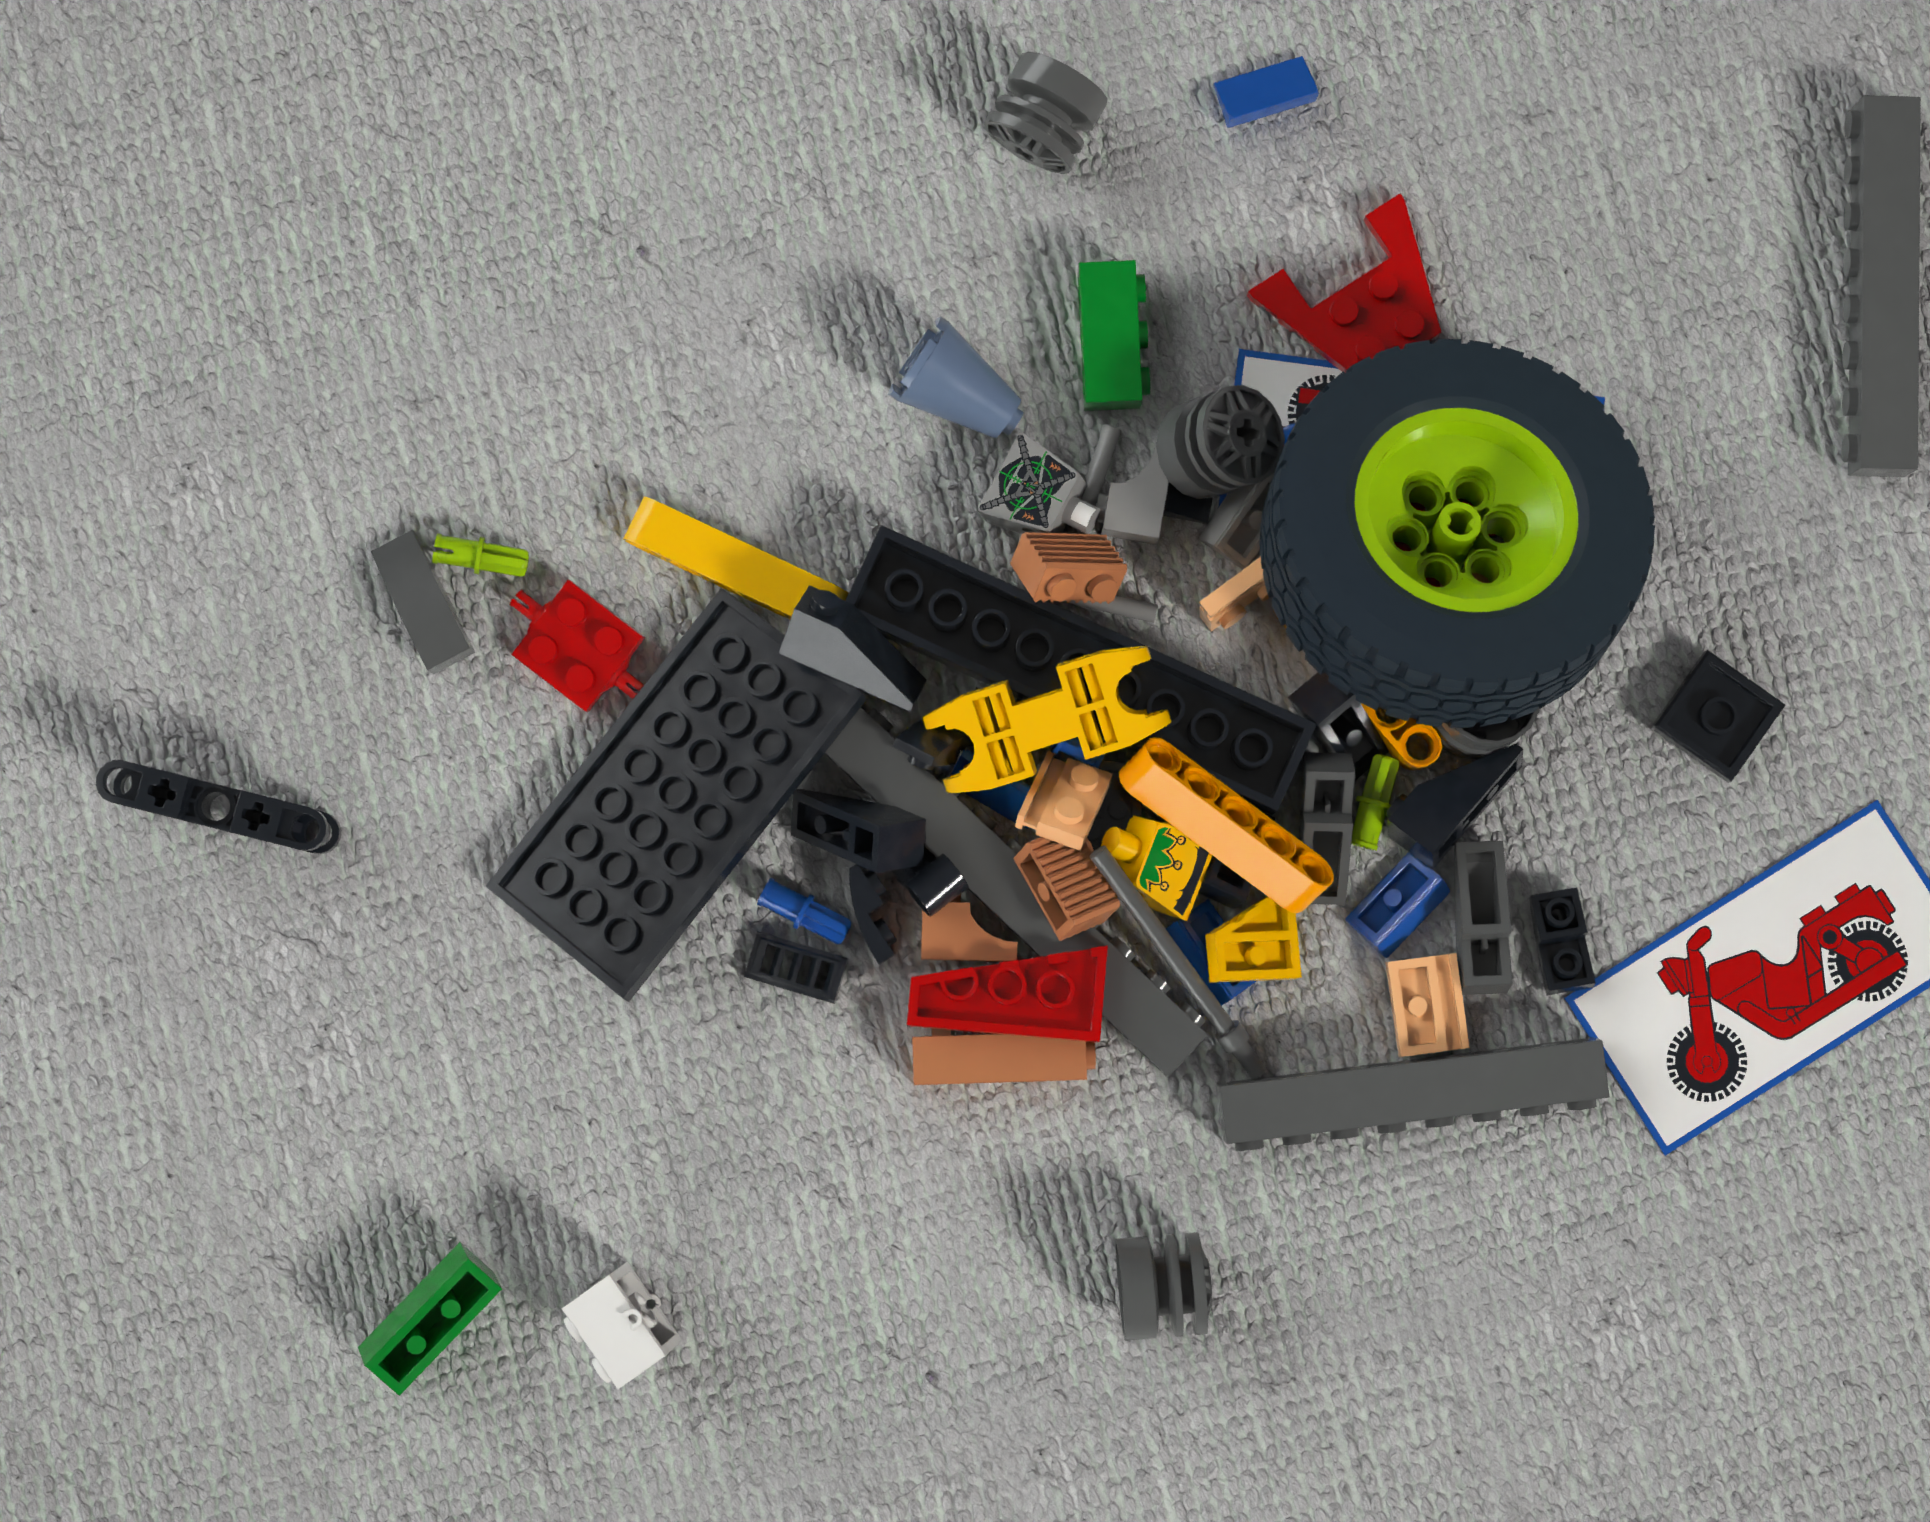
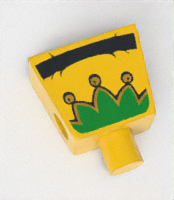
(1160, 864)

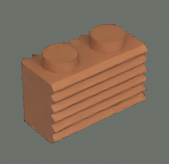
(1068, 567)
(1067, 885)

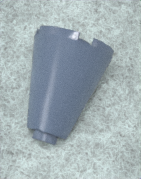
(957, 384)

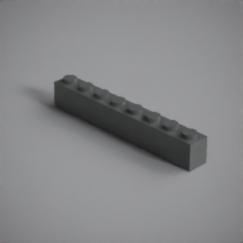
(1883, 286)
(1412, 1091)

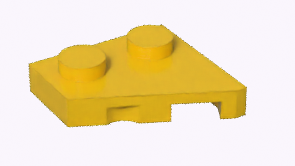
(1255, 945)

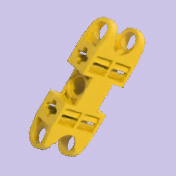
(1046, 719)

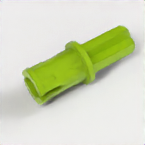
(481, 556)
(1374, 801)

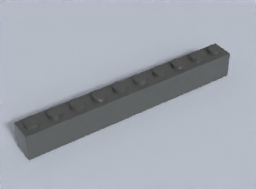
(1131, 1001)

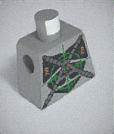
(1037, 493)

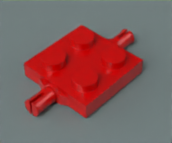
(577, 645)

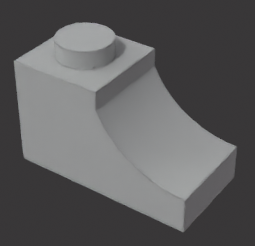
(1136, 506)

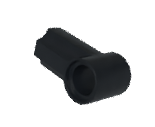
(932, 883)

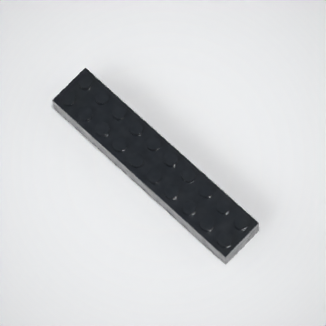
(1004, 635)

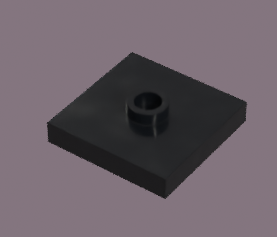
(1717, 716)

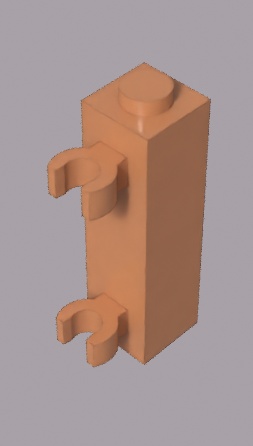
(998, 1059)

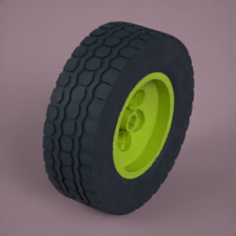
(1540, 475)

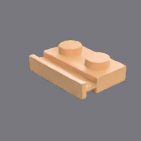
(1227, 602)
(1064, 800)
(1427, 1005)

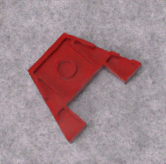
(1371, 313)

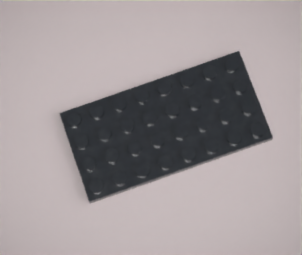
(674, 795)

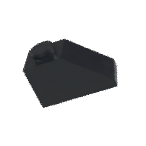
(1340, 721)

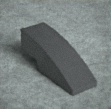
(422, 602)
(1327, 816)
(1482, 917)

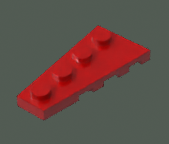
(1026, 997)

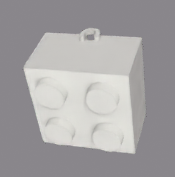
(620, 1326)

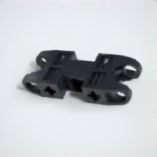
(153, 793)

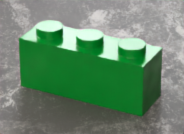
(1112, 335)
(429, 1318)

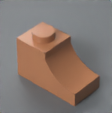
(957, 937)

